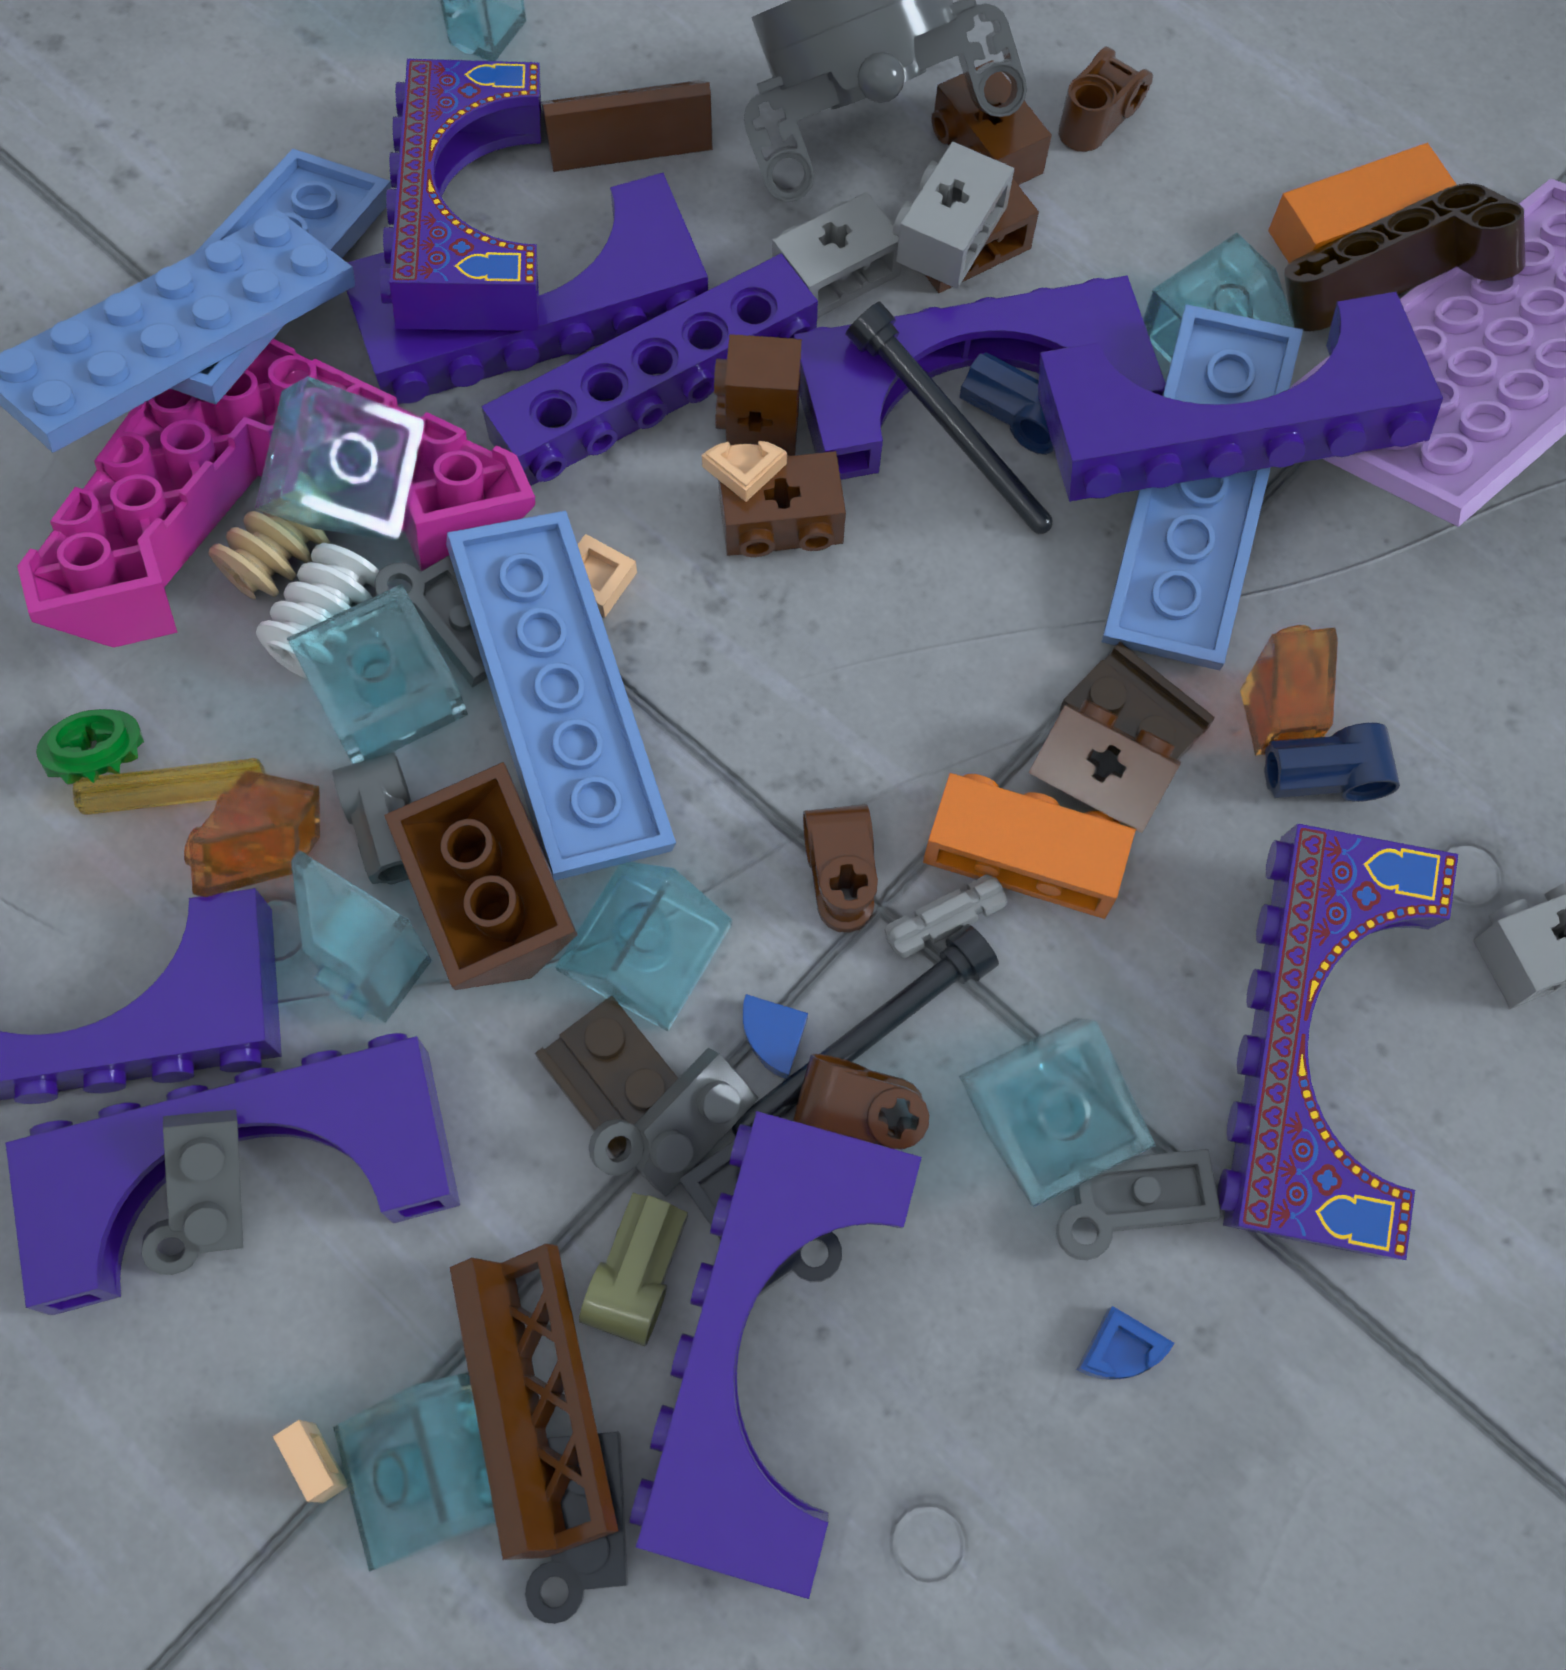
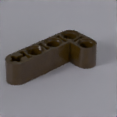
(1450, 229)

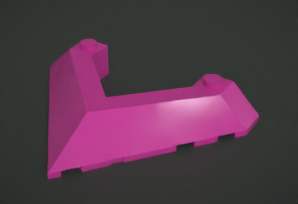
(183, 467)

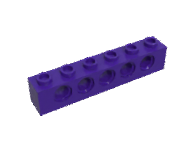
(758, 302)

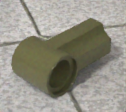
(629, 1287)

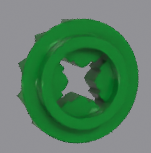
(66, 745)

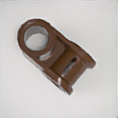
(1101, 100)
(842, 857)
(849, 1102)

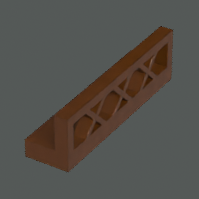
(513, 1417)

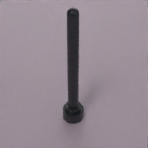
(876, 334)
(966, 957)

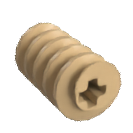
(263, 551)

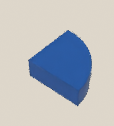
(773, 1033)
(1123, 1348)

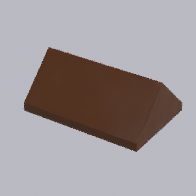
(629, 125)
(482, 880)

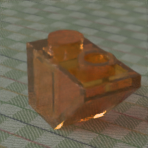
(1292, 686)
(253, 833)

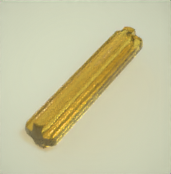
(160, 786)

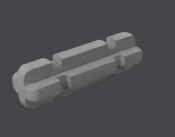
(945, 916)

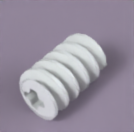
(323, 590)

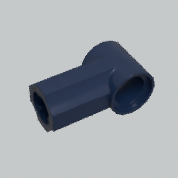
(1010, 398)
(1349, 762)

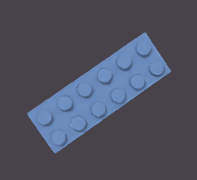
(324, 200)
(167, 329)
(1196, 537)
(559, 695)

